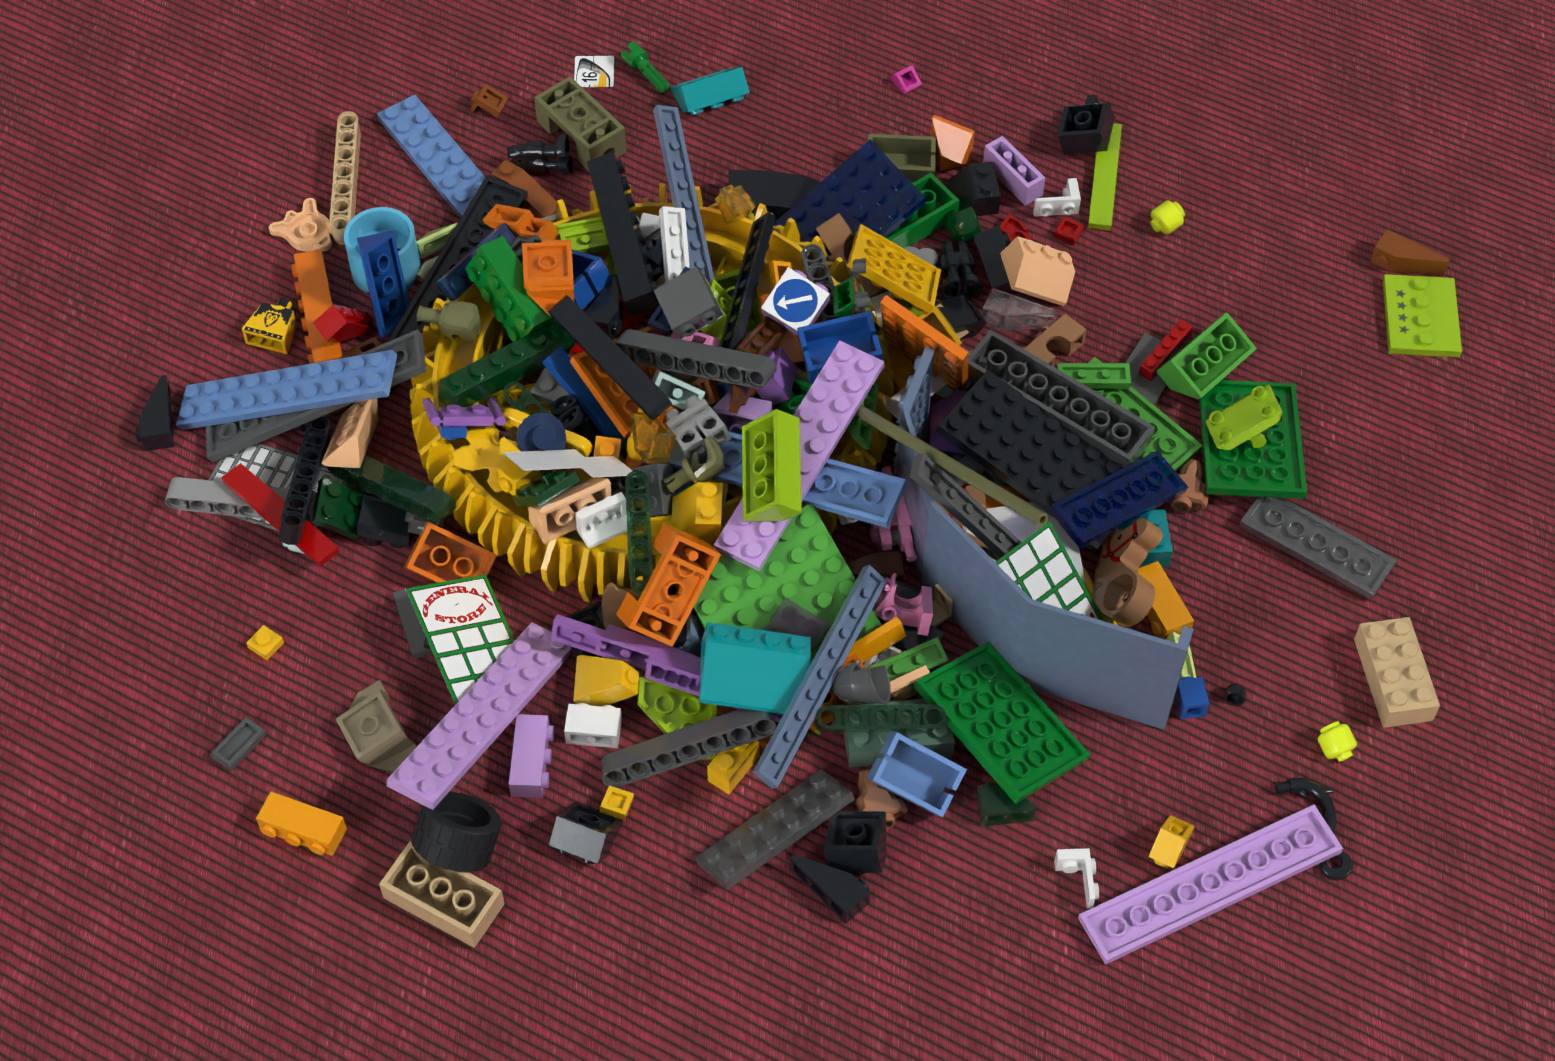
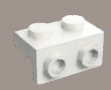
(602, 520)

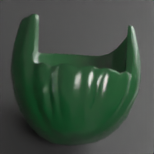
(963, 225)

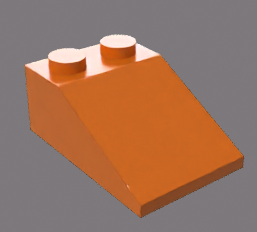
(446, 556)

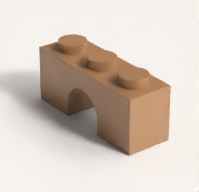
(1062, 335)

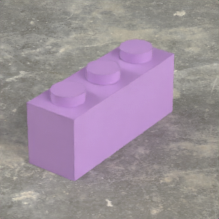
(1014, 170)
(530, 756)

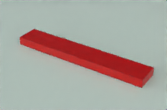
(270, 507)

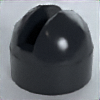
(1235, 694)

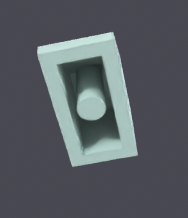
(676, 389)

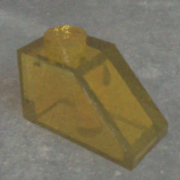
(734, 203)
(651, 438)

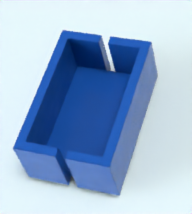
(589, 277)
(821, 338)

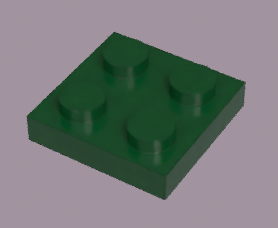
(547, 487)
(337, 508)

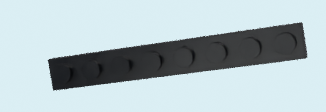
(747, 282)

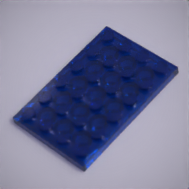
(864, 192)

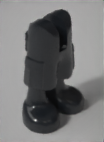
(533, 156)
(962, 263)
(572, 418)

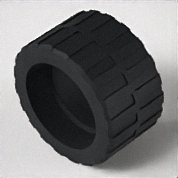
(457, 833)

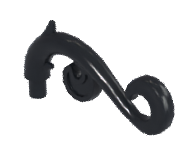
(1321, 794)

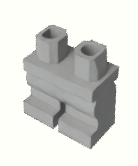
(696, 422)

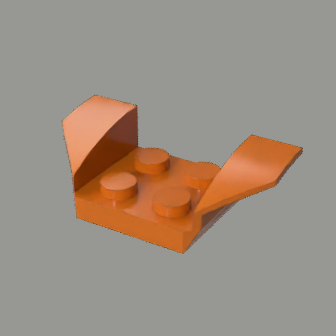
(548, 271)

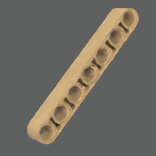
(344, 174)

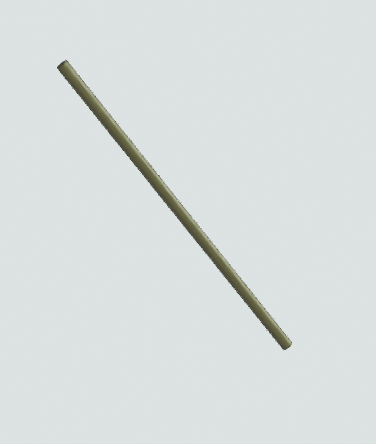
(947, 463)

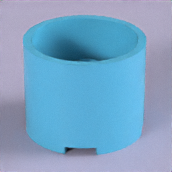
(377, 221)

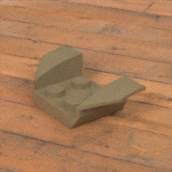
(375, 730)

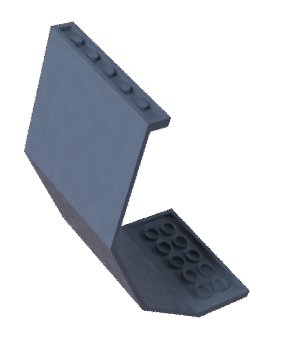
(1043, 643)

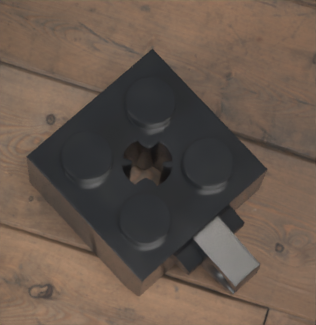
(1086, 127)

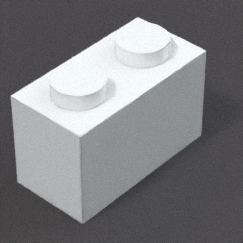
(593, 725)

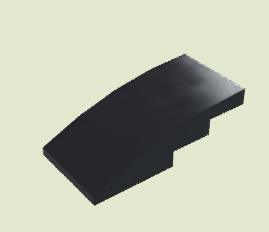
(772, 188)

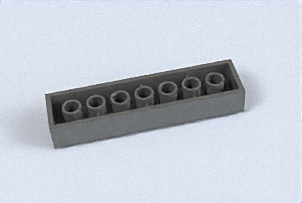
(1077, 407)

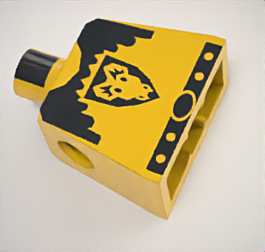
(271, 327)

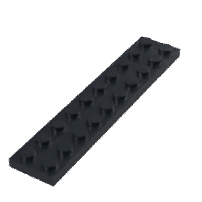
(464, 238)

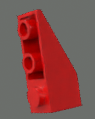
(343, 323)

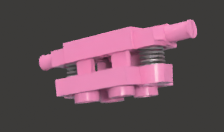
(898, 529)

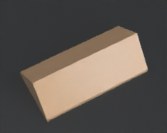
(352, 435)

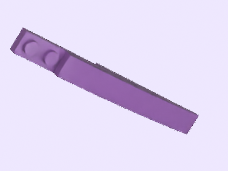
(659, 660)

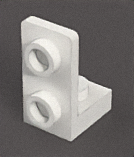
(1064, 205)
(1079, 859)

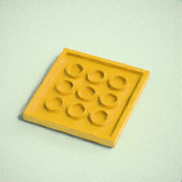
(895, 269)

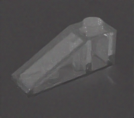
(1015, 313)

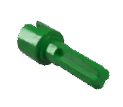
(638, 59)

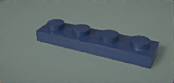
(456, 280)

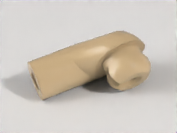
(425, 268)

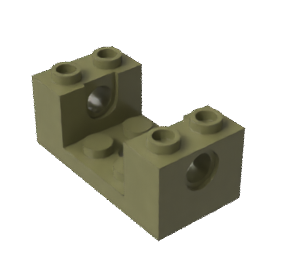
(594, 133)

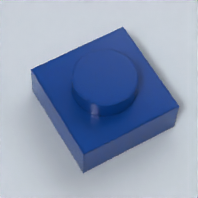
(452, 432)

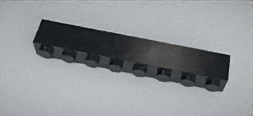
(623, 234)

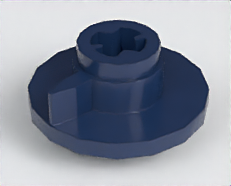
(541, 433)

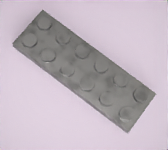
(1318, 544)
(774, 829)

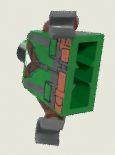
(851, 298)

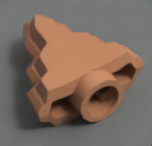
(1195, 495)
(876, 798)

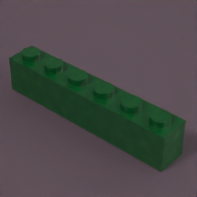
(503, 366)

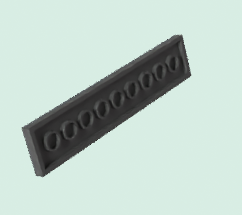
(236, 436)

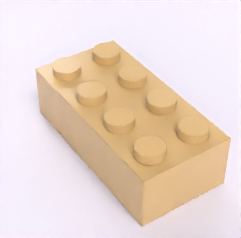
(1396, 672)
(442, 897)

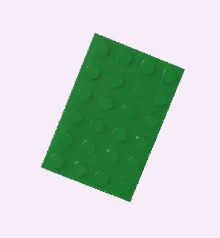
(1250, 471)
(1002, 721)

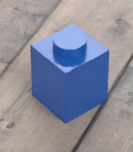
(1191, 698)

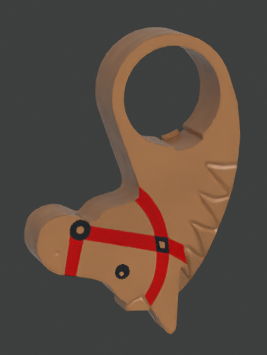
(1118, 573)

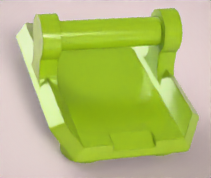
(1245, 419)

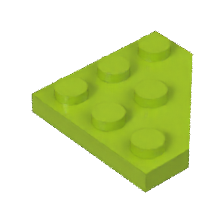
(671, 707)

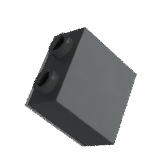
(688, 303)

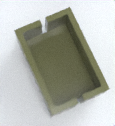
(910, 154)

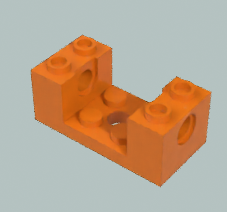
(683, 562)

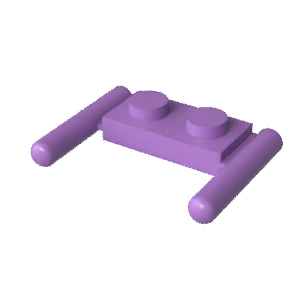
(465, 416)

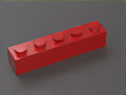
(1165, 349)

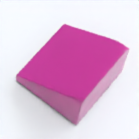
(906, 79)

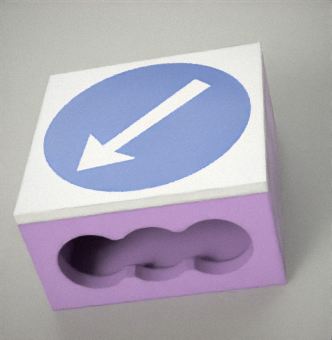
(795, 301)

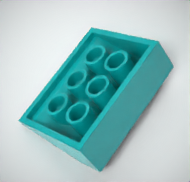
(751, 667)

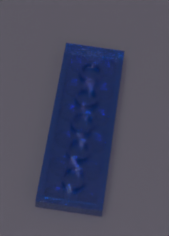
(1118, 499)

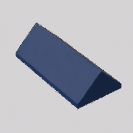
(384, 279)

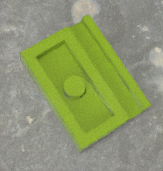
(585, 235)

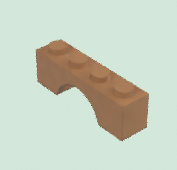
(838, 239)

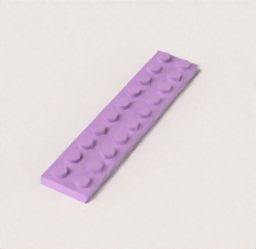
(823, 420)
(479, 717)
(1209, 884)

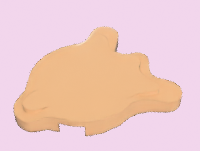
(305, 230)

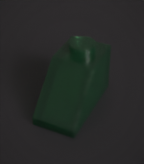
(998, 808)

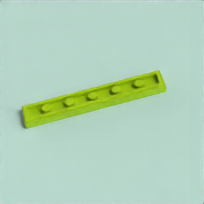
(1105, 183)

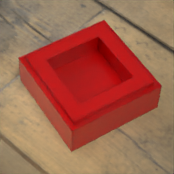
(1068, 231)

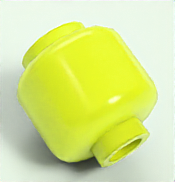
(1167, 217)
(1337, 741)

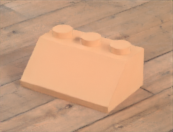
(1038, 270)
(558, 514)

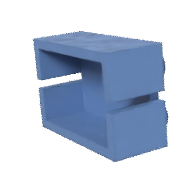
(916, 773)

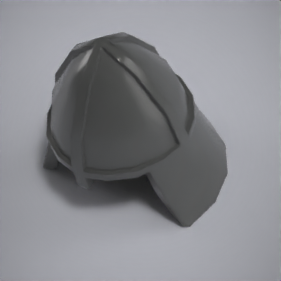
(862, 685)

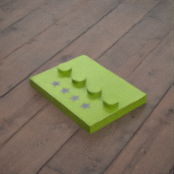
(1421, 316)

